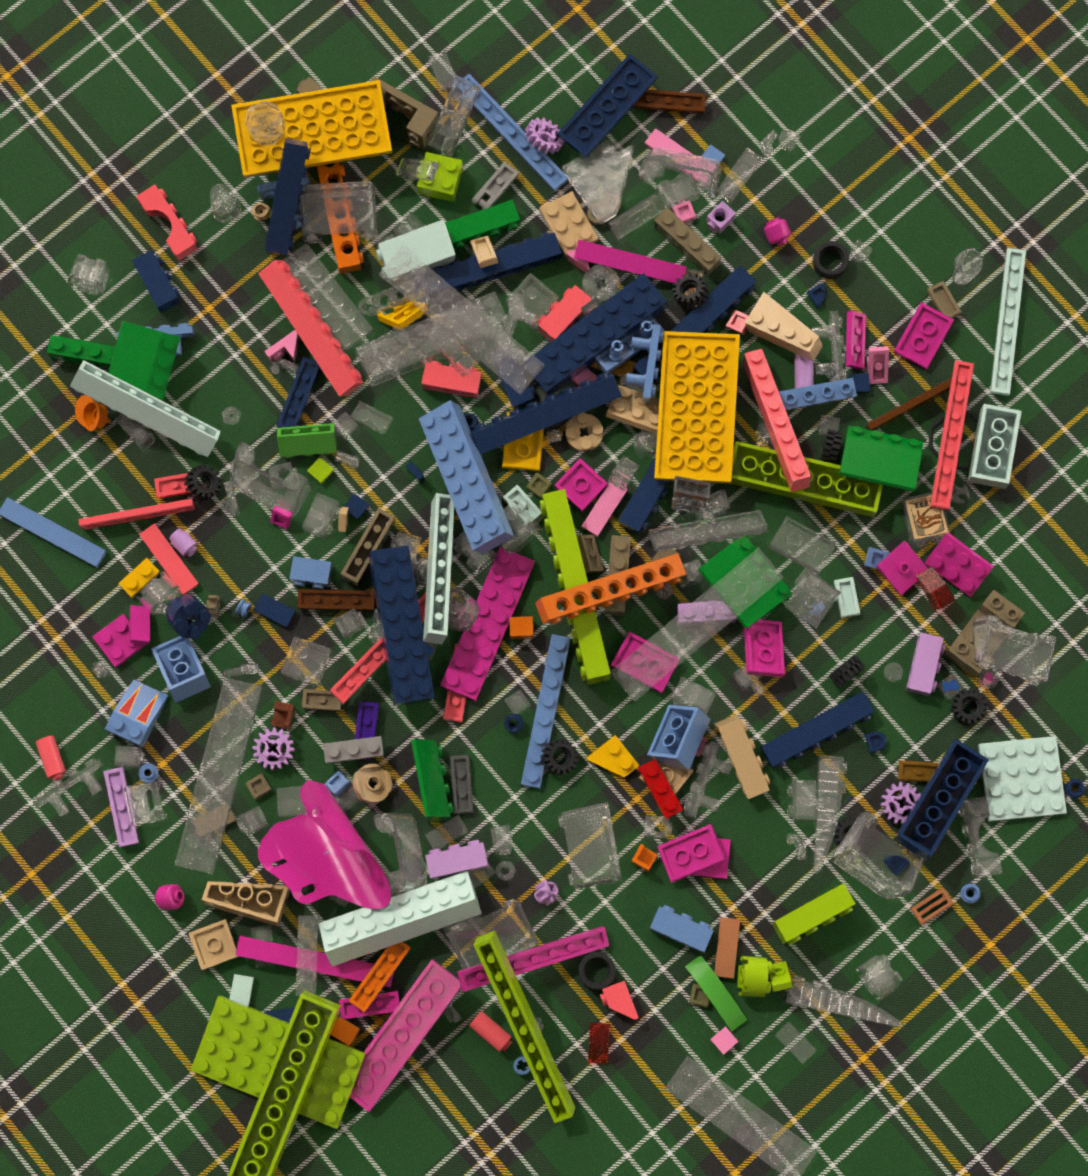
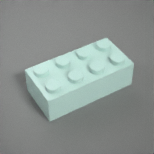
(994, 446)

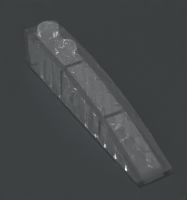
(828, 803)
(834, 1001)

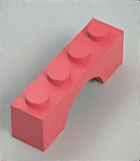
(154, 204)

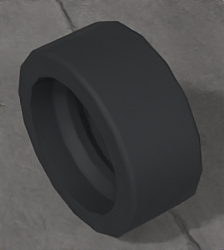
(833, 246)
(594, 956)

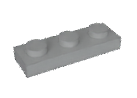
(353, 749)

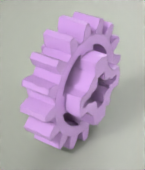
(544, 135)
(266, 755)
(892, 800)

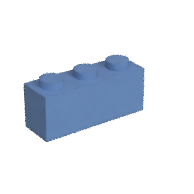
(681, 928)

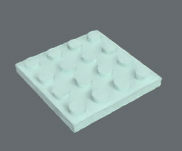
(1023, 778)

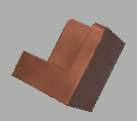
(283, 715)

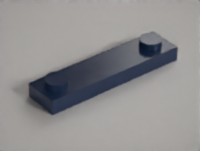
(299, 393)

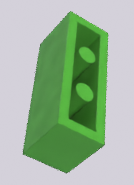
(307, 440)

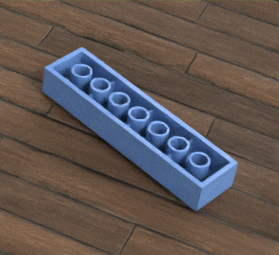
(466, 477)

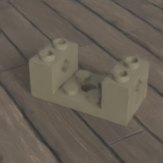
(422, 117)
(962, 649)

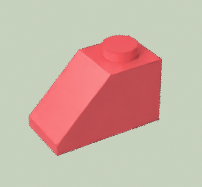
(619, 1000)

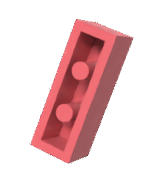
(563, 313)
(448, 380)

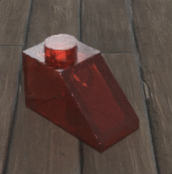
(934, 588)

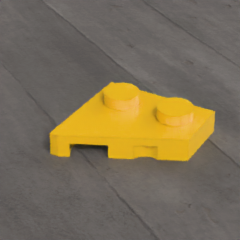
(402, 315)
(614, 758)

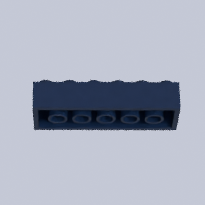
(941, 800)

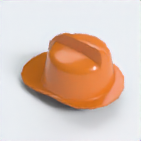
(91, 413)

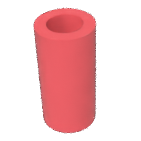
(51, 758)
(491, 1032)

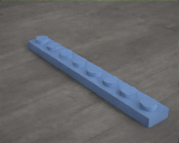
(516, 139)
(545, 710)

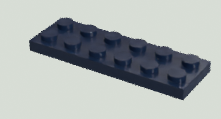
(607, 106)

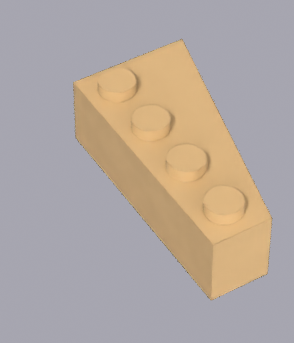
(781, 328)
(742, 756)
(248, 900)

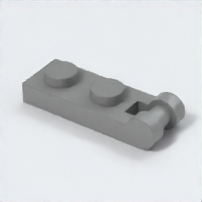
(496, 186)

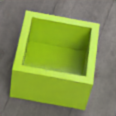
(445, 180)

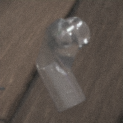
(766, 144)
(283, 364)
(799, 844)

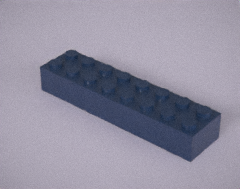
(594, 333)
(401, 625)

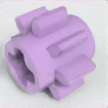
(546, 892)

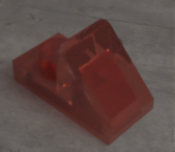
(598, 1043)

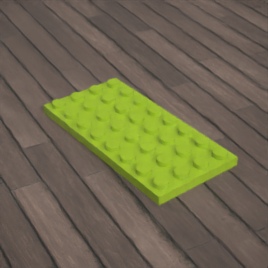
(243, 1046)

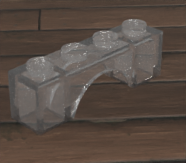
(984, 862)

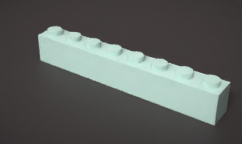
(145, 408)
(439, 569)

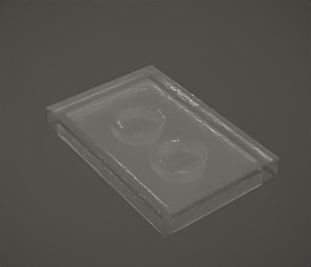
(802, 545)

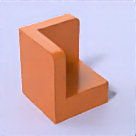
(521, 627)
(644, 858)
(345, 1031)

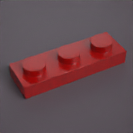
(660, 789)

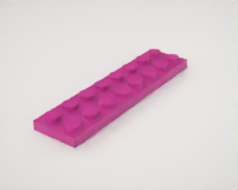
(480, 644)
(404, 1032)

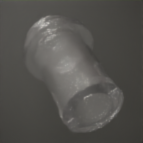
(346, 459)

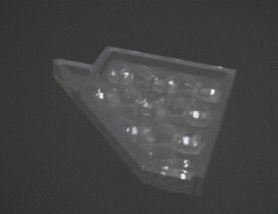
(601, 178)

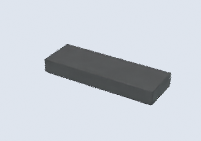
(461, 784)

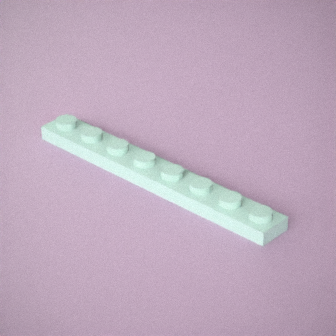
(1008, 321)

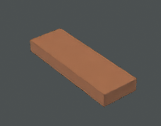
(727, 947)

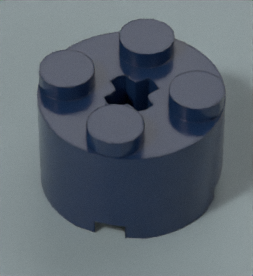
(187, 616)

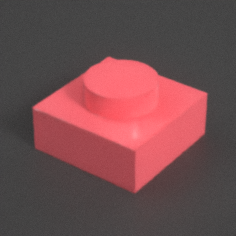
(737, 322)

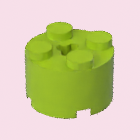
(754, 976)

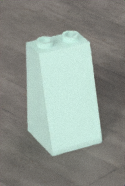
(428, 243)

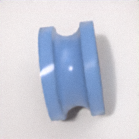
(243, 608)
(520, 1071)

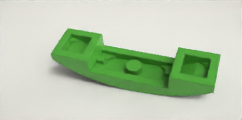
(716, 993)

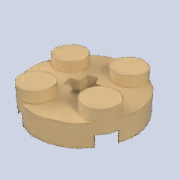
(588, 442)
(377, 774)

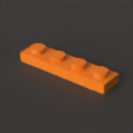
(378, 976)

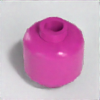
(777, 231)
(169, 897)

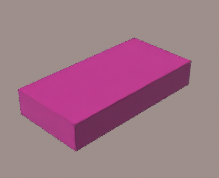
(139, 625)

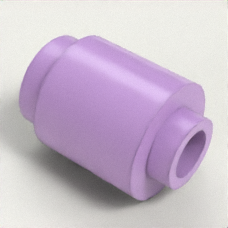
(183, 542)

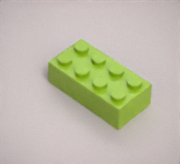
(810, 915)

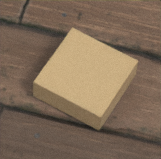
(343, 519)

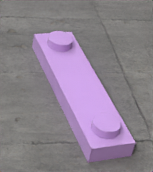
(115, 784)

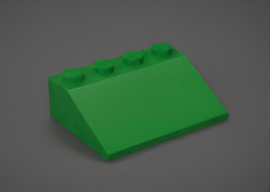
(144, 358)
(881, 458)
(727, 560)
(431, 780)

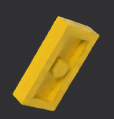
(139, 577)

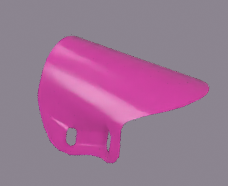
(344, 872)

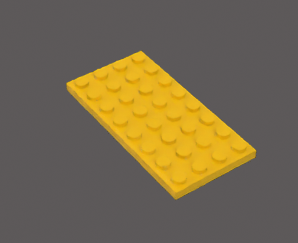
(335, 122)
(697, 406)

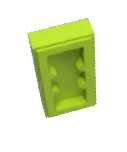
(780, 977)

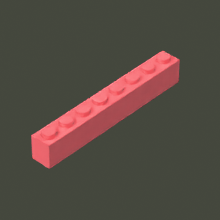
(311, 327)
(776, 420)

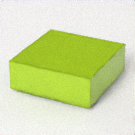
(320, 470)

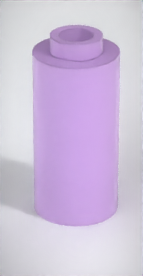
(803, 371)

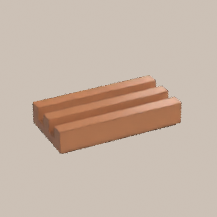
(918, 914)

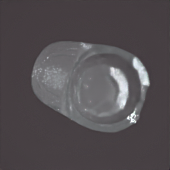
(224, 203)
(967, 266)

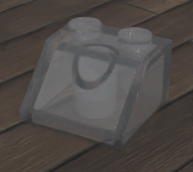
(812, 599)

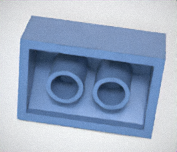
(679, 736)

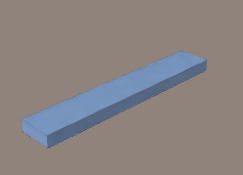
(52, 532)

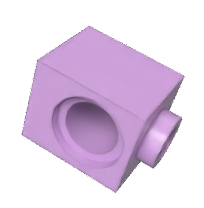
(721, 210)

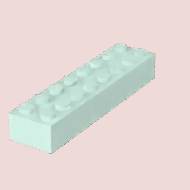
(403, 919)

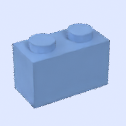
(310, 572)

